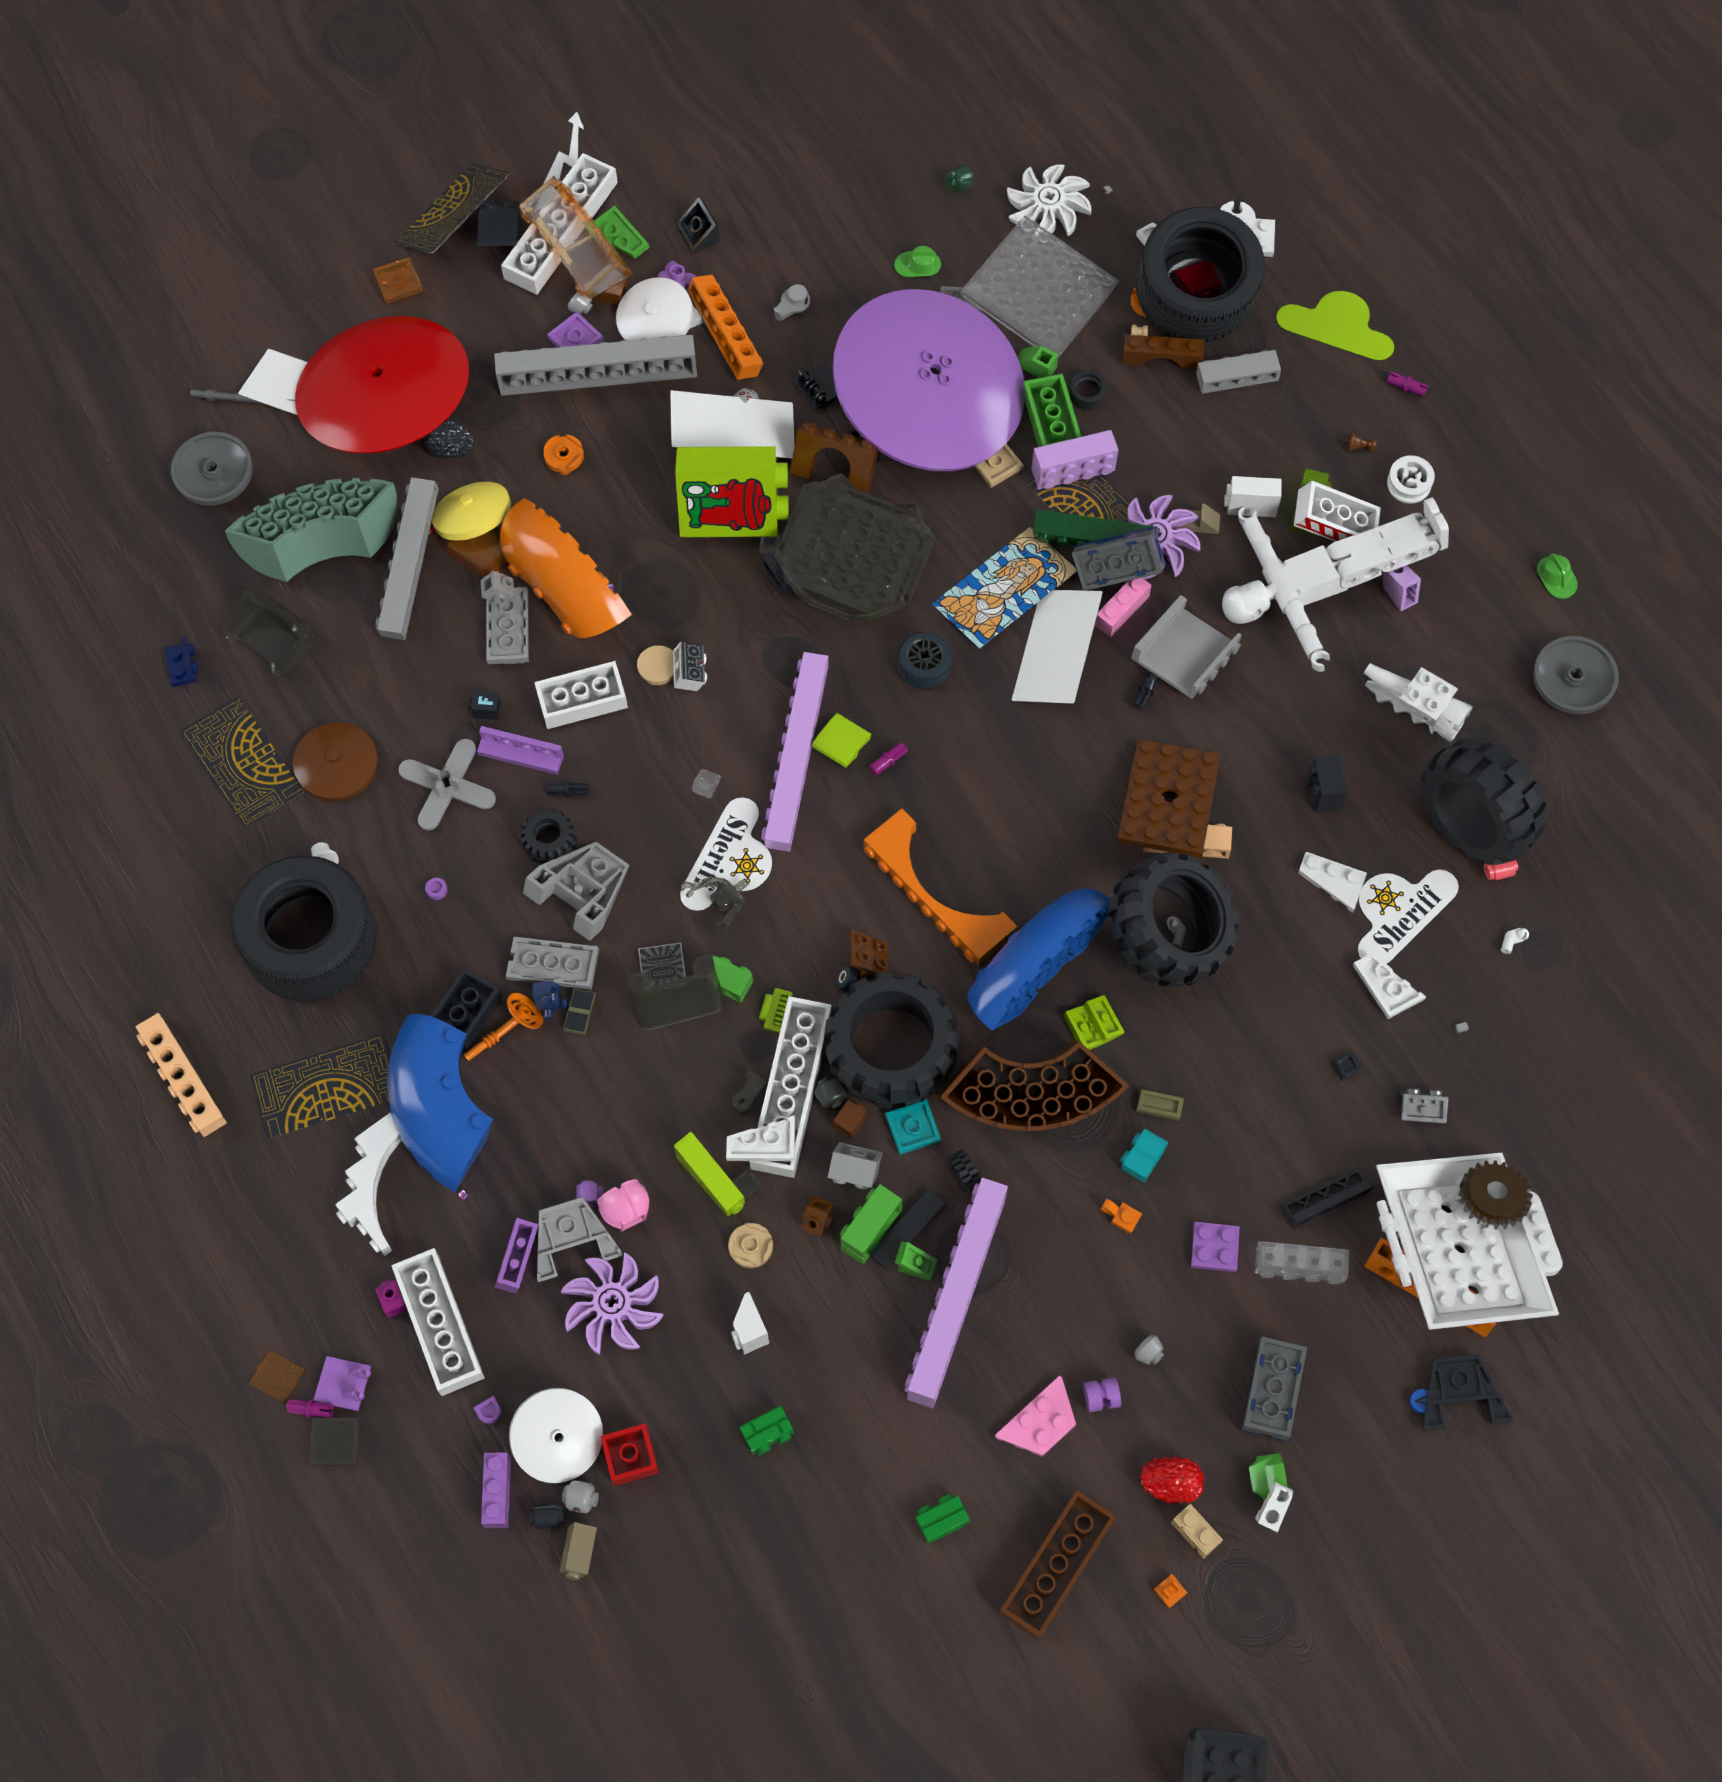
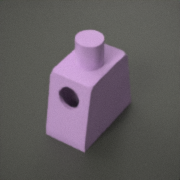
(1402, 587)

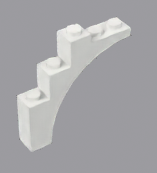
(360, 1205)

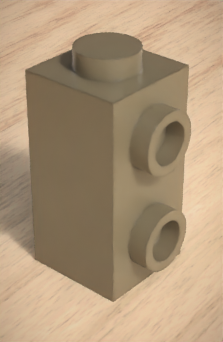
(577, 1551)

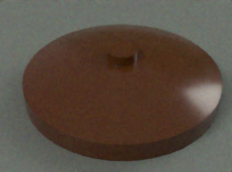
(335, 761)

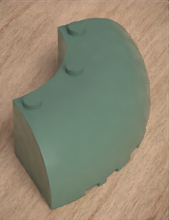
(315, 526)

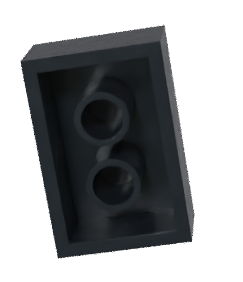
(468, 1004)

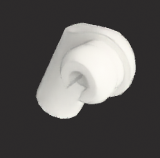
(1512, 937)

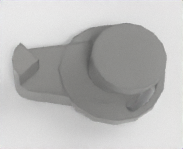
(792, 302)

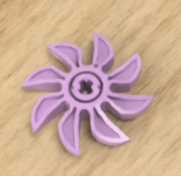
(1168, 535)
(620, 1311)

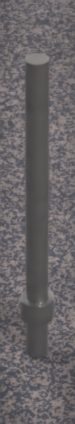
(212, 395)

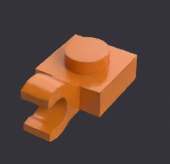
(1124, 1217)

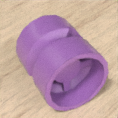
(1102, 1394)

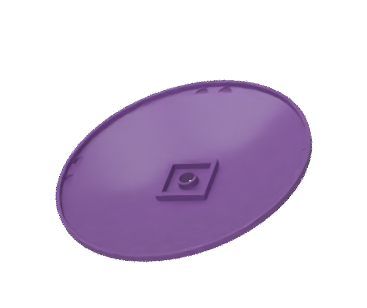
(908, 410)

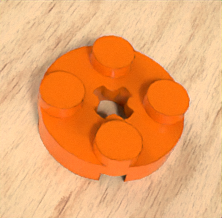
(565, 464)

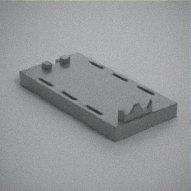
(508, 629)
(547, 963)

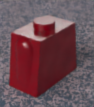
(1198, 280)

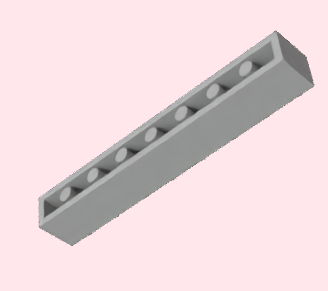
(407, 558)

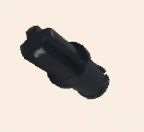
(1146, 690)
(567, 788)

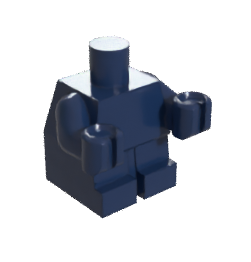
(547, 998)

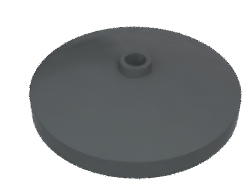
(211, 468)
(1575, 675)

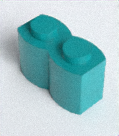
(1144, 1155)

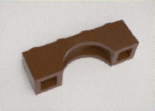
(1184, 351)

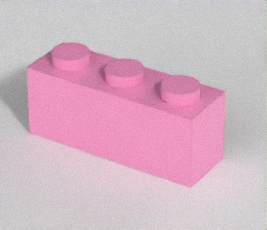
(1122, 606)

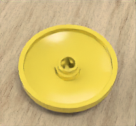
(471, 510)

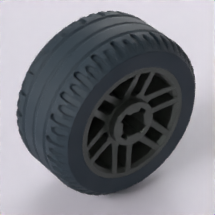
(924, 660)

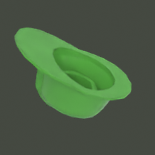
(918, 263)
(1557, 576)

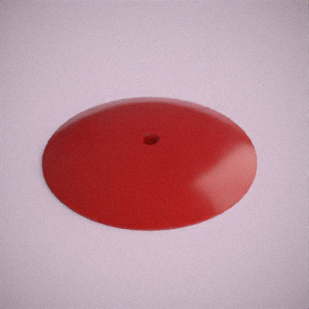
(382, 384)

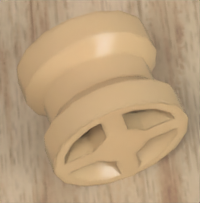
(1143, 331)

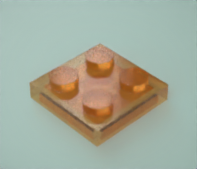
(397, 280)

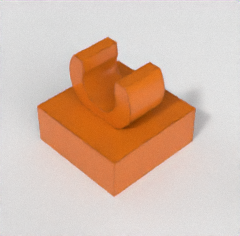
(1170, 1591)

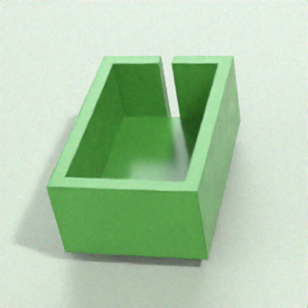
(870, 1223)

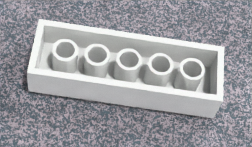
(438, 1322)

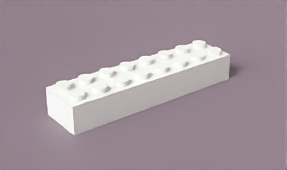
(533, 258)
(794, 1075)

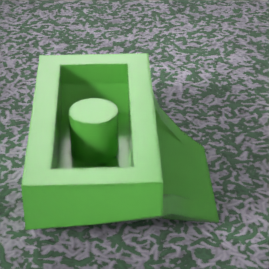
(1265, 1472)

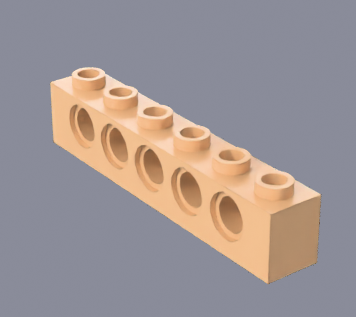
(211, 1117)

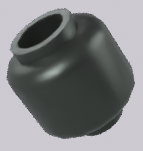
(830, 1093)

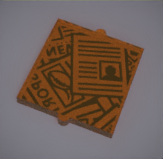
(276, 1376)

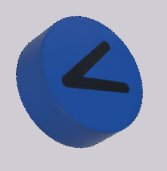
(1418, 1401)

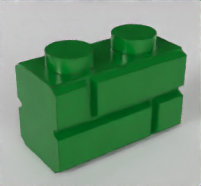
(767, 1430)
(942, 1518)

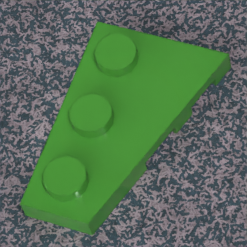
(621, 233)

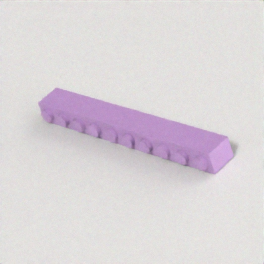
(796, 752)

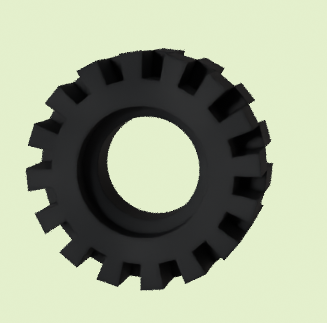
(964, 1170)

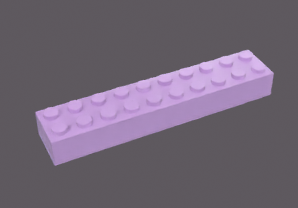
(958, 1289)

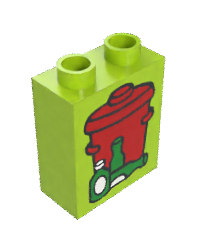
(730, 491)

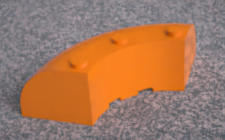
(559, 572)

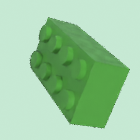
(1050, 410)

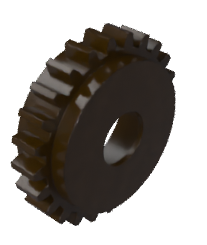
(1493, 1210)

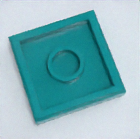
(913, 1127)

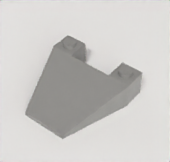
(583, 879)

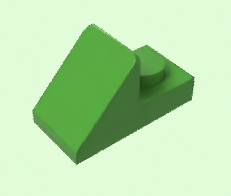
(915, 1261)

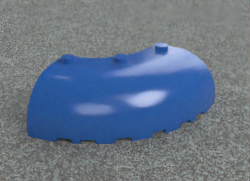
(1036, 955)
(429, 1100)

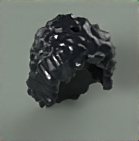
(449, 440)

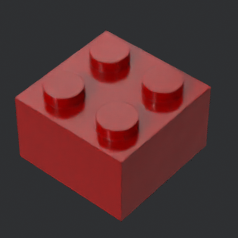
(629, 1454)

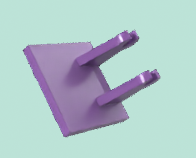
(342, 1383)

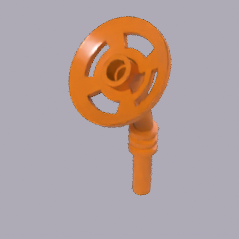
(519, 1016)

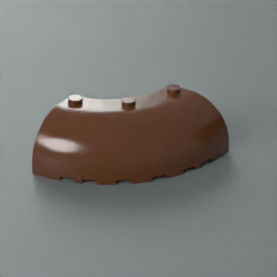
(1033, 1093)

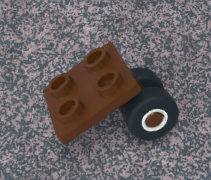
(867, 955)

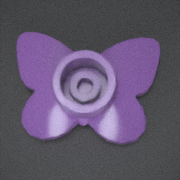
(676, 273)

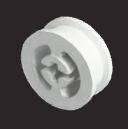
(1414, 489)

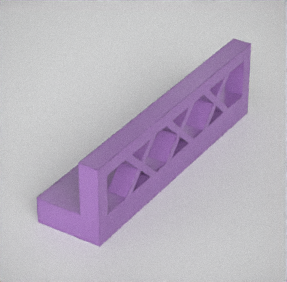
(520, 750)

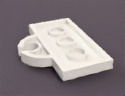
(1262, 228)

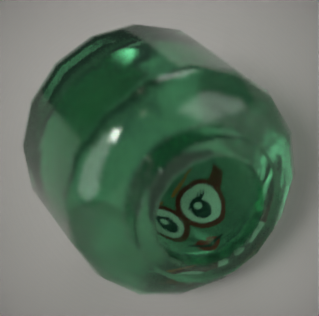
(959, 179)

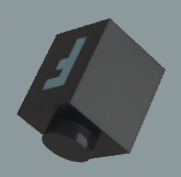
(485, 705)

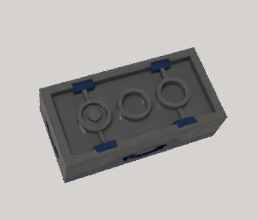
(1118, 558)
(1274, 1389)

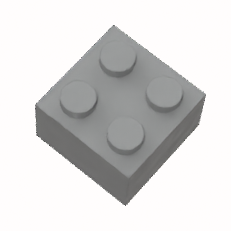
(854, 1165)

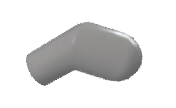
(1178, 930)

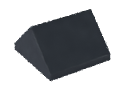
(699, 226)

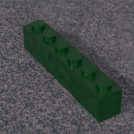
(1078, 529)

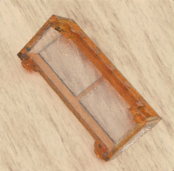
(575, 238)

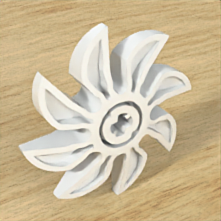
(1050, 199)

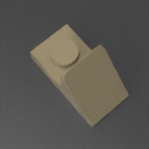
(1208, 521)

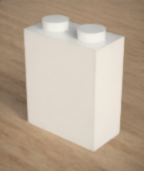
(1253, 495)

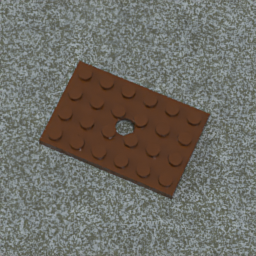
(1166, 825)

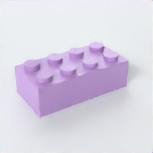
(1074, 459)

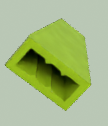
(708, 1174)

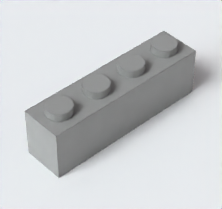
(1238, 371)

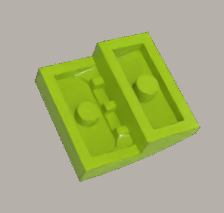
(841, 740)
(1093, 1023)

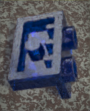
(180, 663)

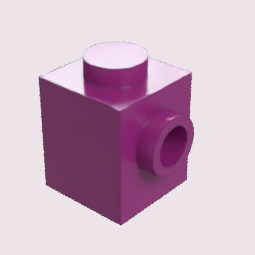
(391, 1298)

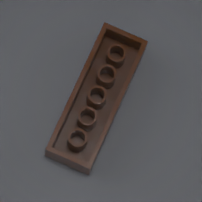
(1057, 1565)

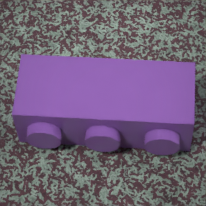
(516, 1256)
(496, 1490)

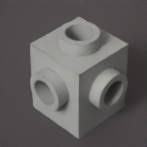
(497, 587)

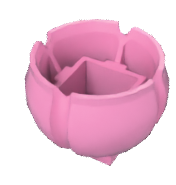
(624, 1206)

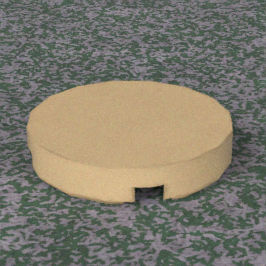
(656, 665)
(750, 1245)

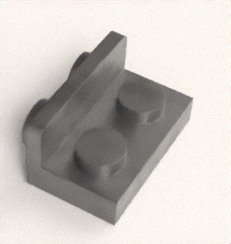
(1424, 1105)

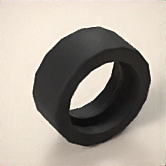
(1088, 376)

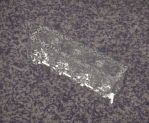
(1301, 1262)

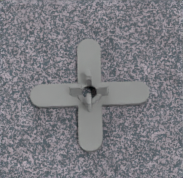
(440, 796)

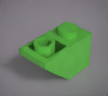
(1038, 361)
(733, 980)

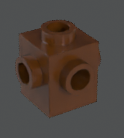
(817, 1216)

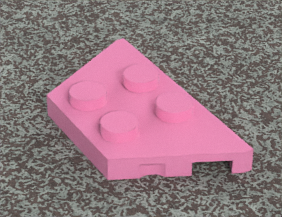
(1041, 1421)

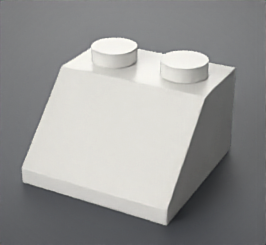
(748, 1327)

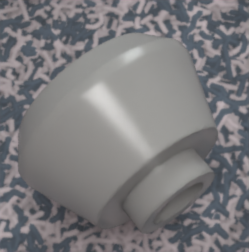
(580, 304)
(1149, 1350)

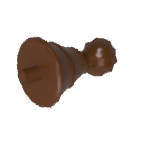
(1355, 442)

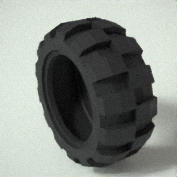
(1206, 902)

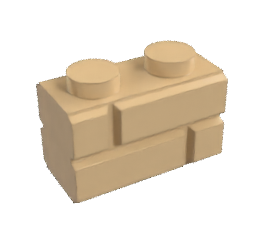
(1196, 1531)

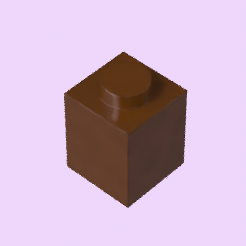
(850, 1119)

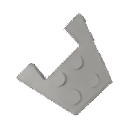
(566, 1227)

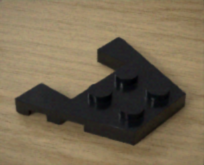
(1461, 1381)

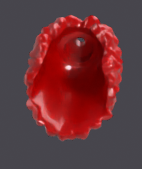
(1173, 1479)

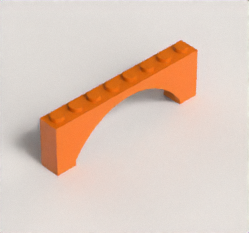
(975, 934)

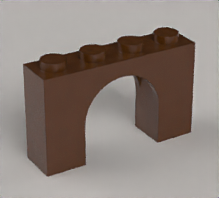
(860, 454)

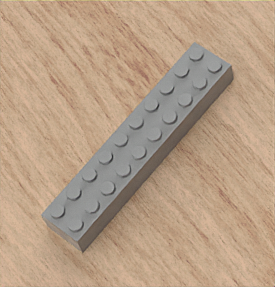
(595, 365)

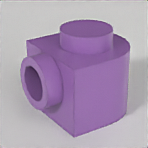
(590, 1192)

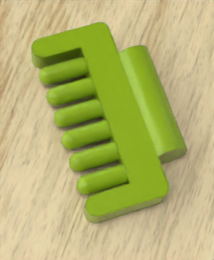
(770, 1007)

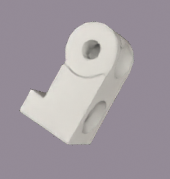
(1274, 1506)

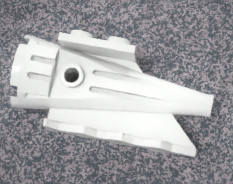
(1424, 698)

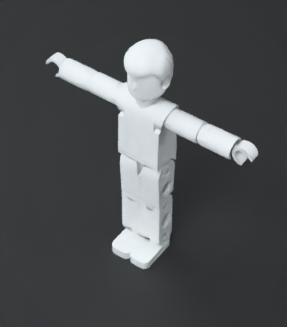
(1330, 570)

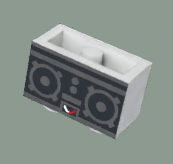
(689, 666)

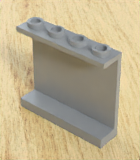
(1184, 650)

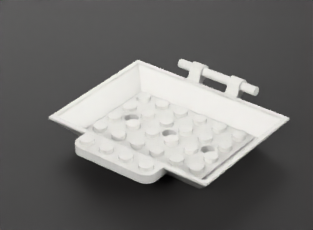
(1501, 1263)

